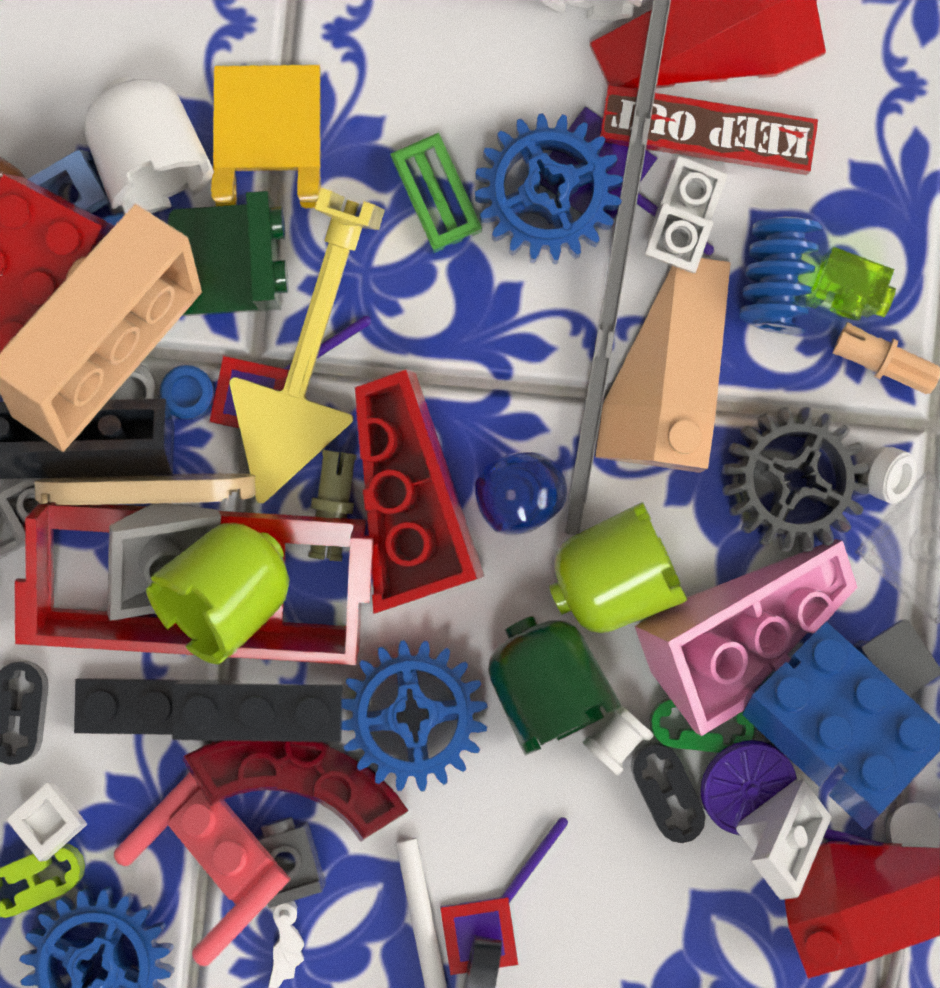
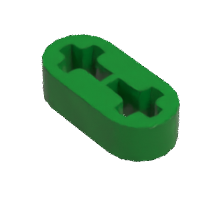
(688, 738)

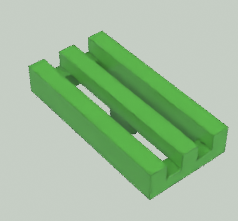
(454, 234)

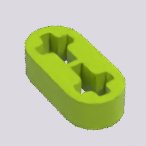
(38, 891)

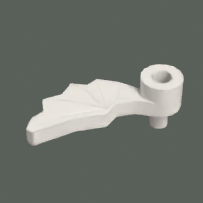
(288, 947)

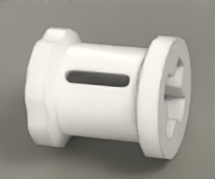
(618, 739)

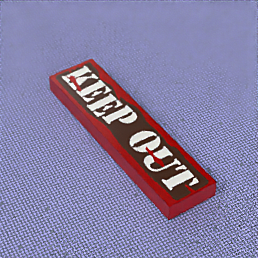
(714, 131)

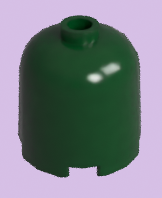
(548, 682)

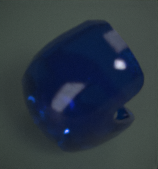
(538, 490)

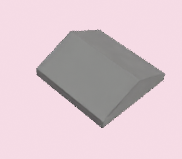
(146, 544)

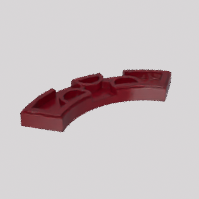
(297, 768)

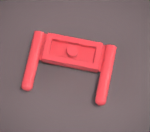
(224, 851)

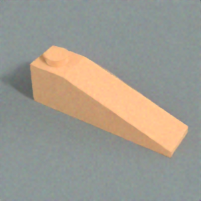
(669, 382)

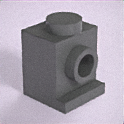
(297, 839)

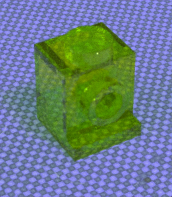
(852, 285)

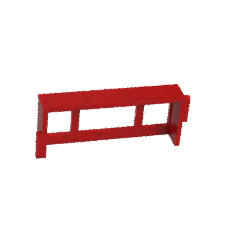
(44, 625)

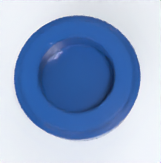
(187, 392)

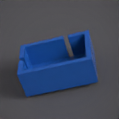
(845, 712)

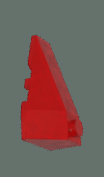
(715, 42)
(864, 904)

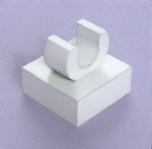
(46, 821)

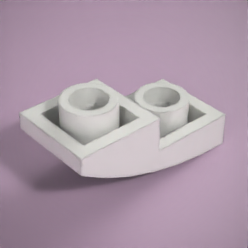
(685, 214)

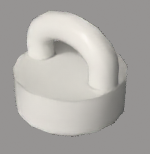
(889, 474)

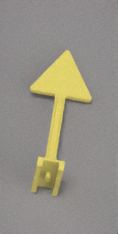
(284, 427)

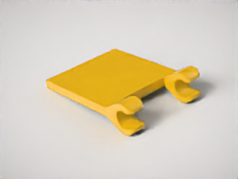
(267, 123)

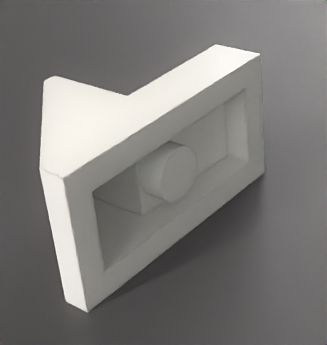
(786, 837)

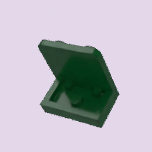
(235, 255)

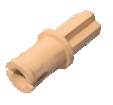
(886, 359)

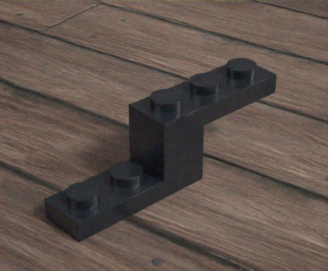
(209, 709)

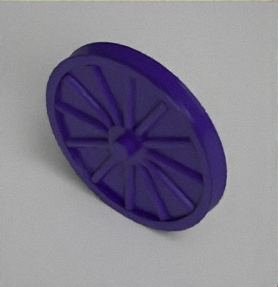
(743, 780)

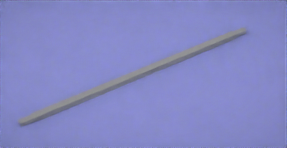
(617, 264)

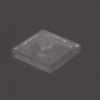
(908, 546)

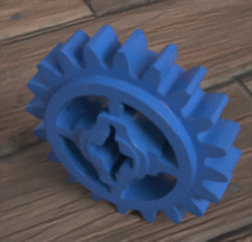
(590, 170)
(386, 719)
(78, 954)

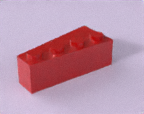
(409, 496)

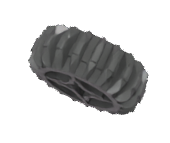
(820, 490)

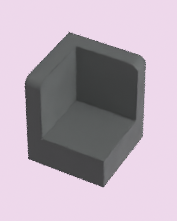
(901, 656)

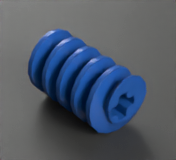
(778, 274)

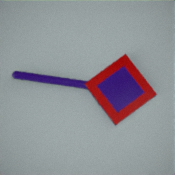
(223, 407)
(490, 916)

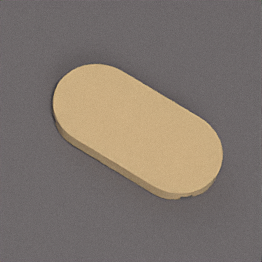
(144, 489)

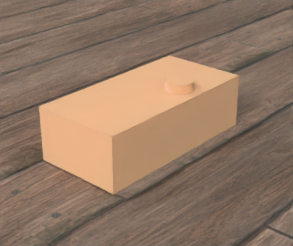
(98, 327)

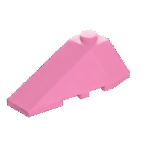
(733, 635)

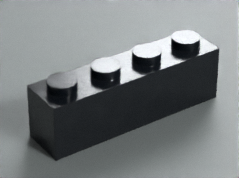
(120, 440)

